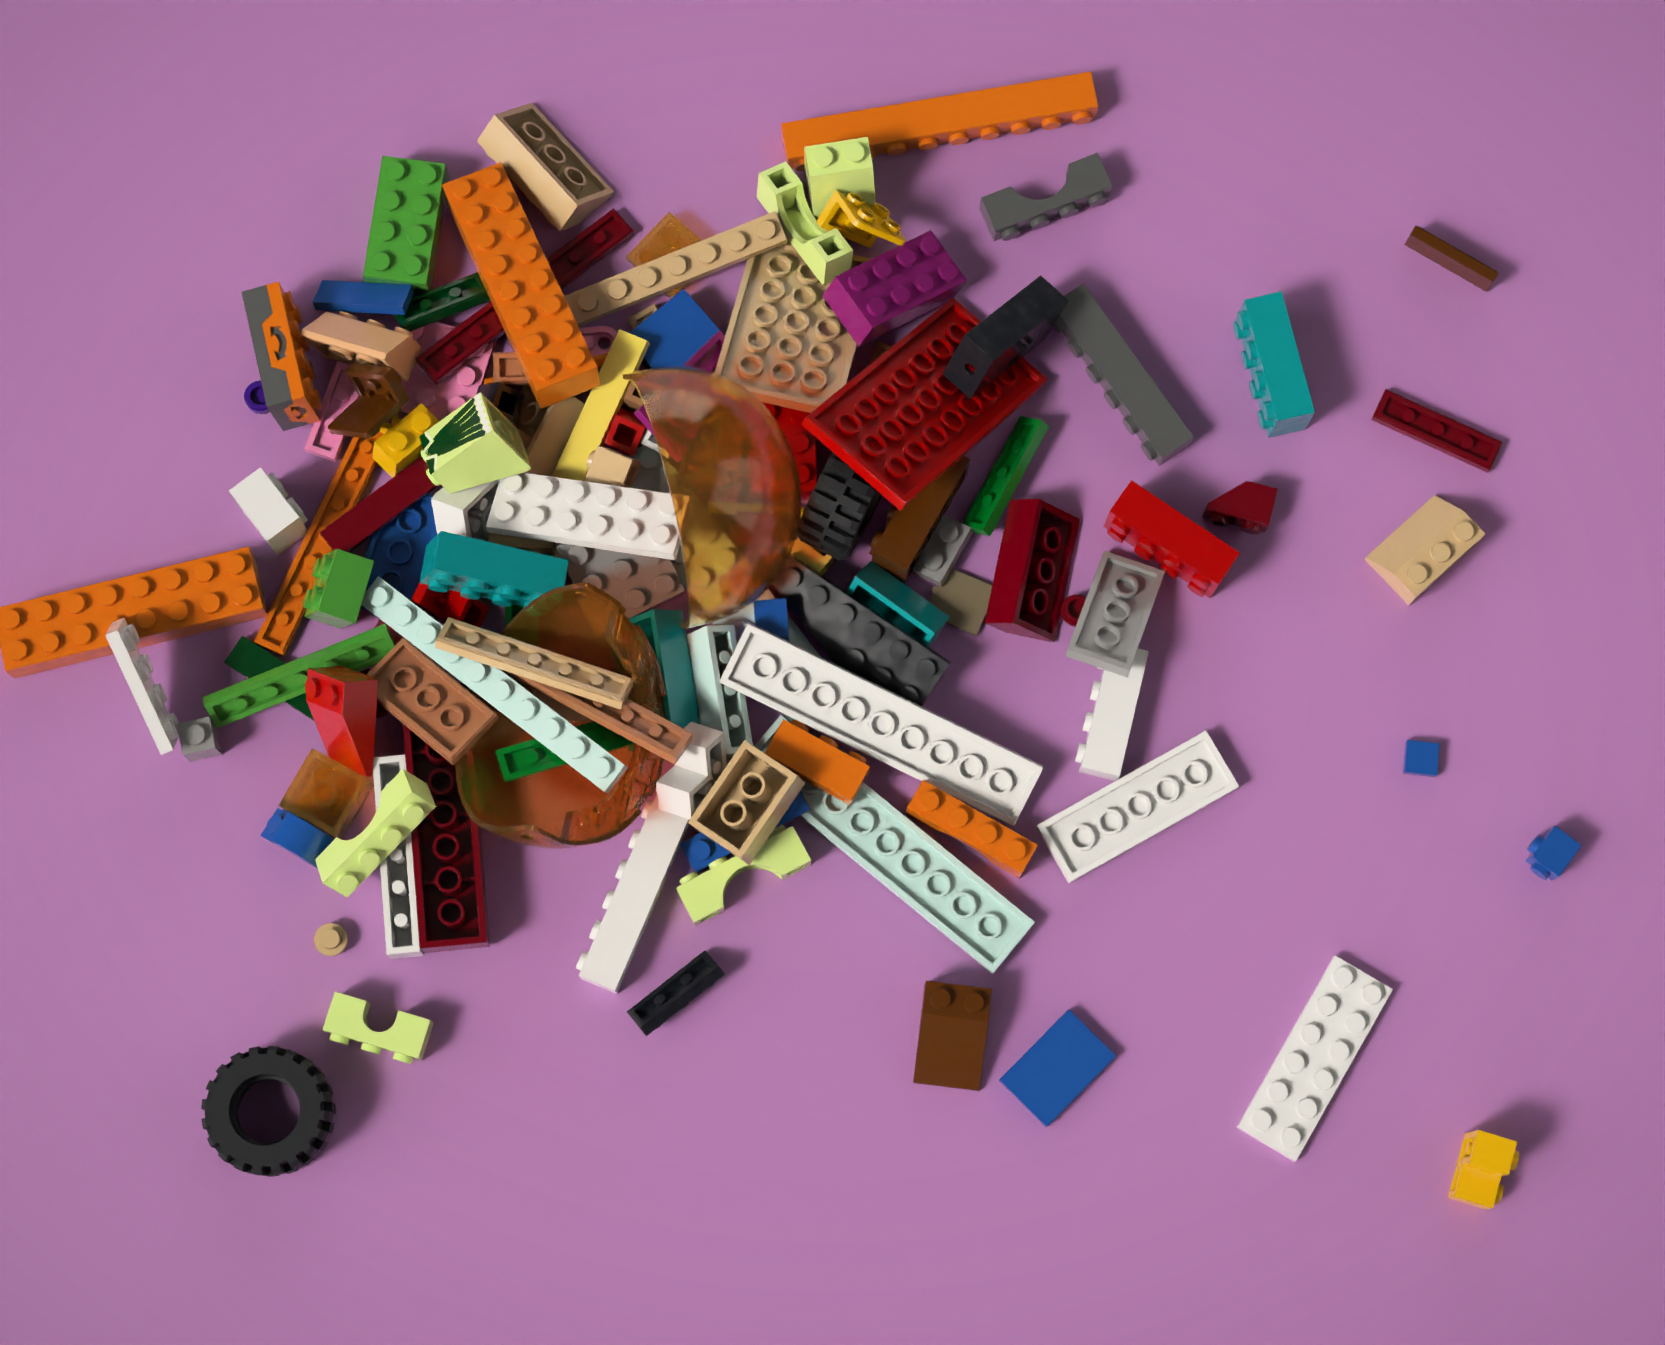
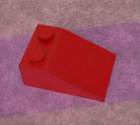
(345, 714)

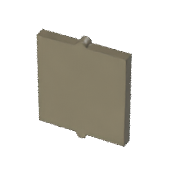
(963, 600)

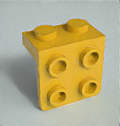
(859, 220)

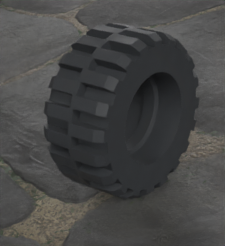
(838, 510)
(228, 1090)

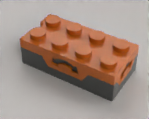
(281, 356)

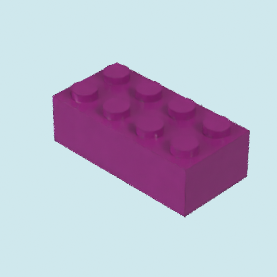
(894, 288)

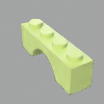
(822, 250)
(400, 810)
(705, 892)

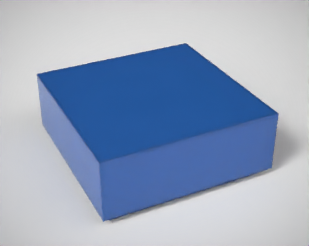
(1421, 758)

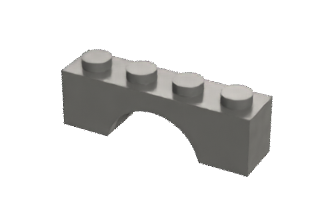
(1009, 212)

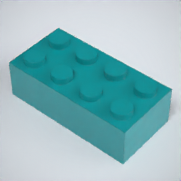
(1274, 365)
(489, 570)

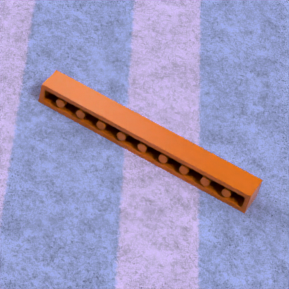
(950, 118)

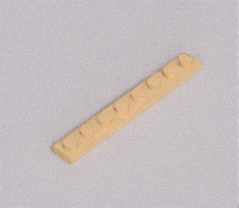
(676, 269)

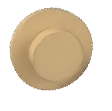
(330, 939)

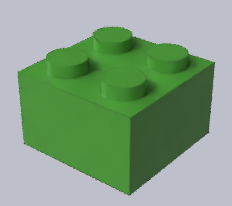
(337, 588)

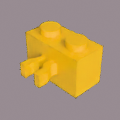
(401, 443)

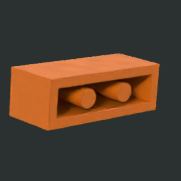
(818, 761)

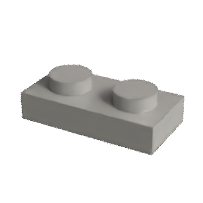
(942, 550)

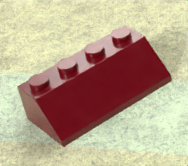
(1032, 569)

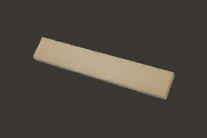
(534, 663)

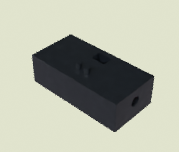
(1005, 337)

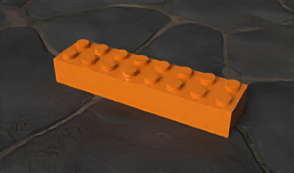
(521, 285)
(158, 602)

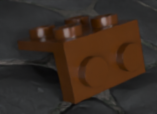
(378, 400)

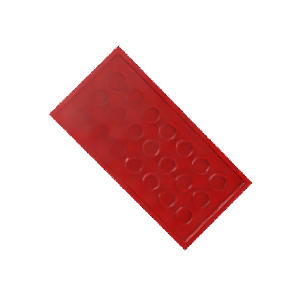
(905, 420)

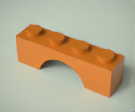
(959, 820)

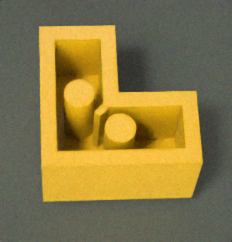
(1480, 1168)

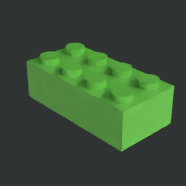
(406, 223)

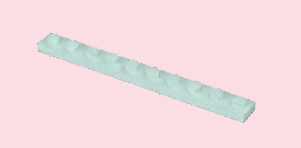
(496, 688)

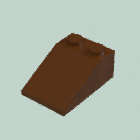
(952, 1035)

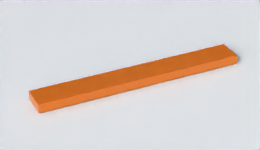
(342, 495)

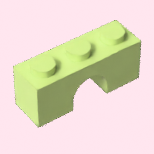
(348, 1022)

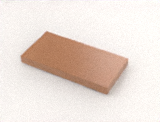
(430, 701)

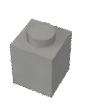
(199, 739)

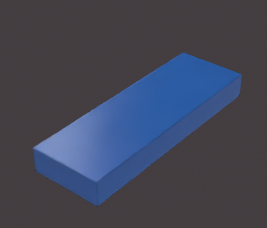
(363, 297)

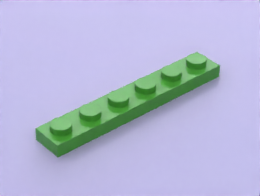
(290, 679)

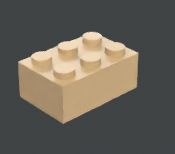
(746, 802)

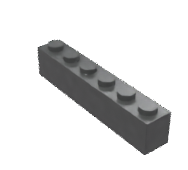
(1122, 377)

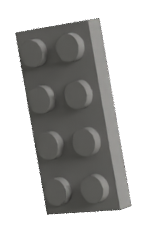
(1115, 614)

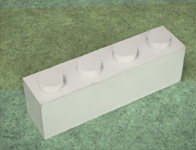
(1110, 721)

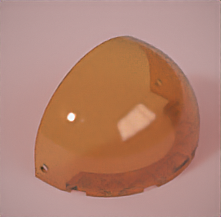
(728, 484)
(561, 804)

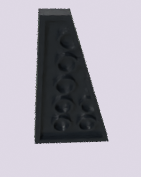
(860, 636)

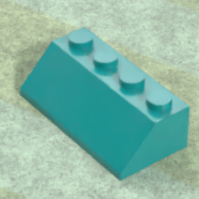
(673, 657)

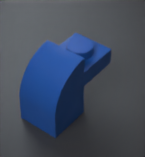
(296, 836)

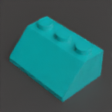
(898, 603)

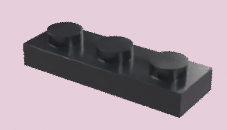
(675, 993)

